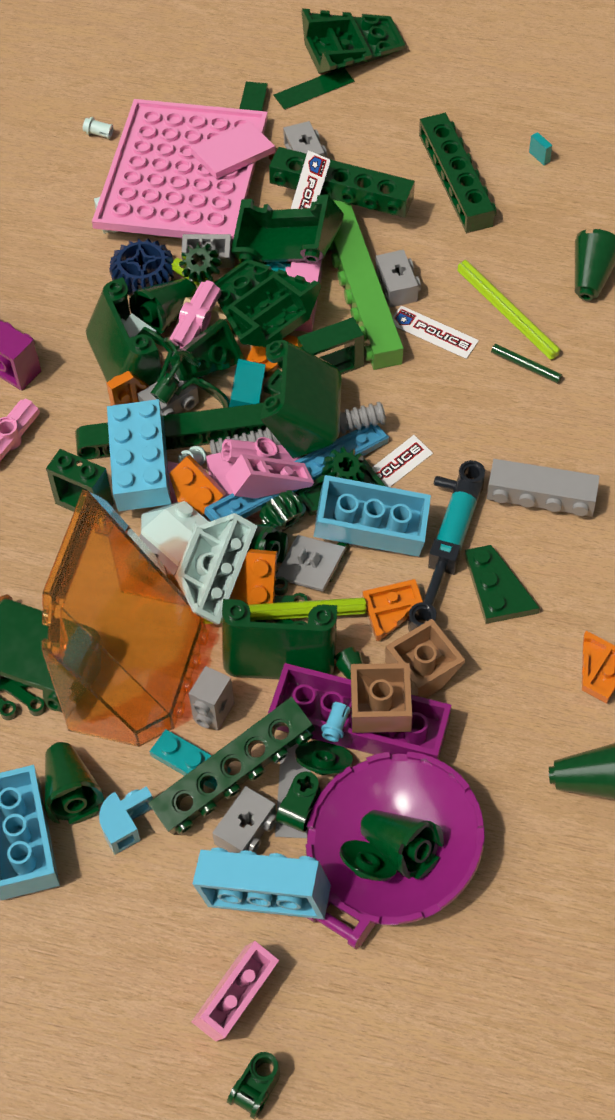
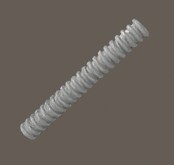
(348, 421)

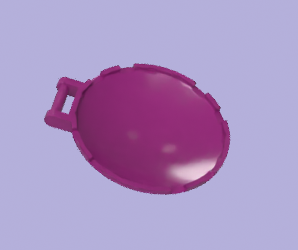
(404, 786)

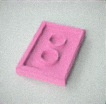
(233, 150)

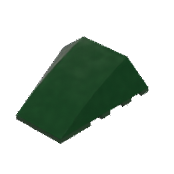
(347, 40)
(265, 302)

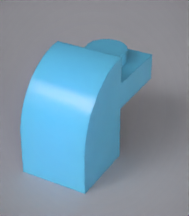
(117, 818)

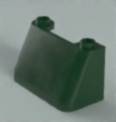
(286, 233)
(111, 343)
(309, 404)
(264, 647)
(22, 649)

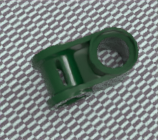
(297, 805)
(255, 1086)

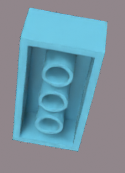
(138, 455)
(372, 516)
(25, 838)
(262, 883)

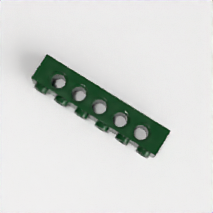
(457, 173)
(347, 183)
(215, 767)

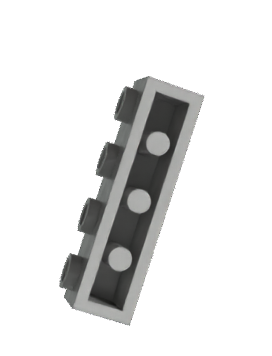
(543, 487)

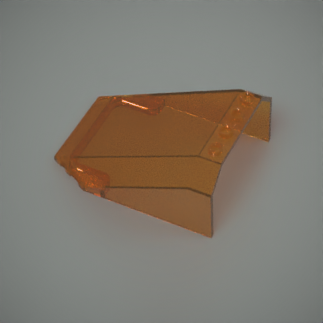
(117, 631)

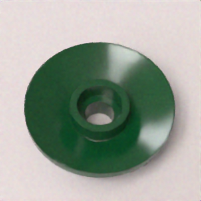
(323, 757)
(366, 861)

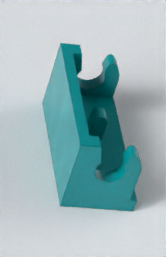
(247, 383)

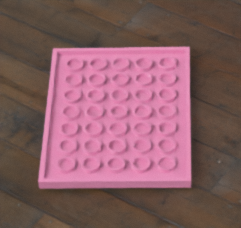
(158, 182)

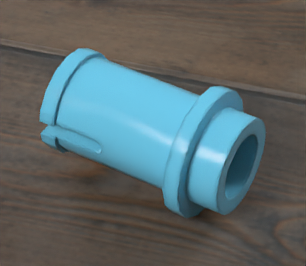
(333, 728)

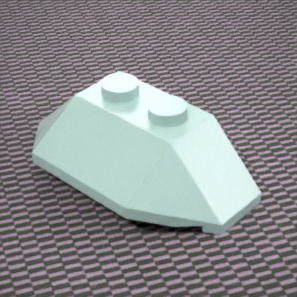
(171, 528)
(214, 563)

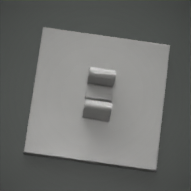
(310, 562)

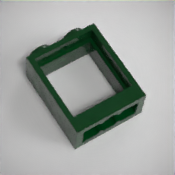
(335, 335)
(69, 480)

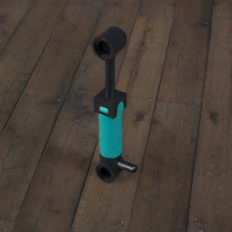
(451, 536)

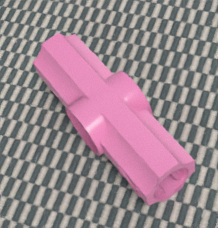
(196, 314)
(15, 425)
(262, 447)

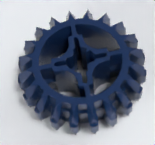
(152, 256)

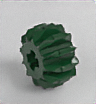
(208, 257)
(344, 461)
(283, 510)

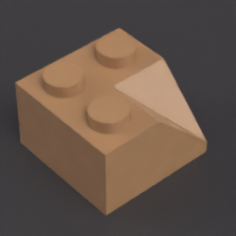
(430, 657)
(381, 697)

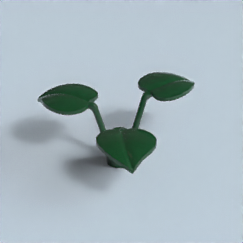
(167, 384)

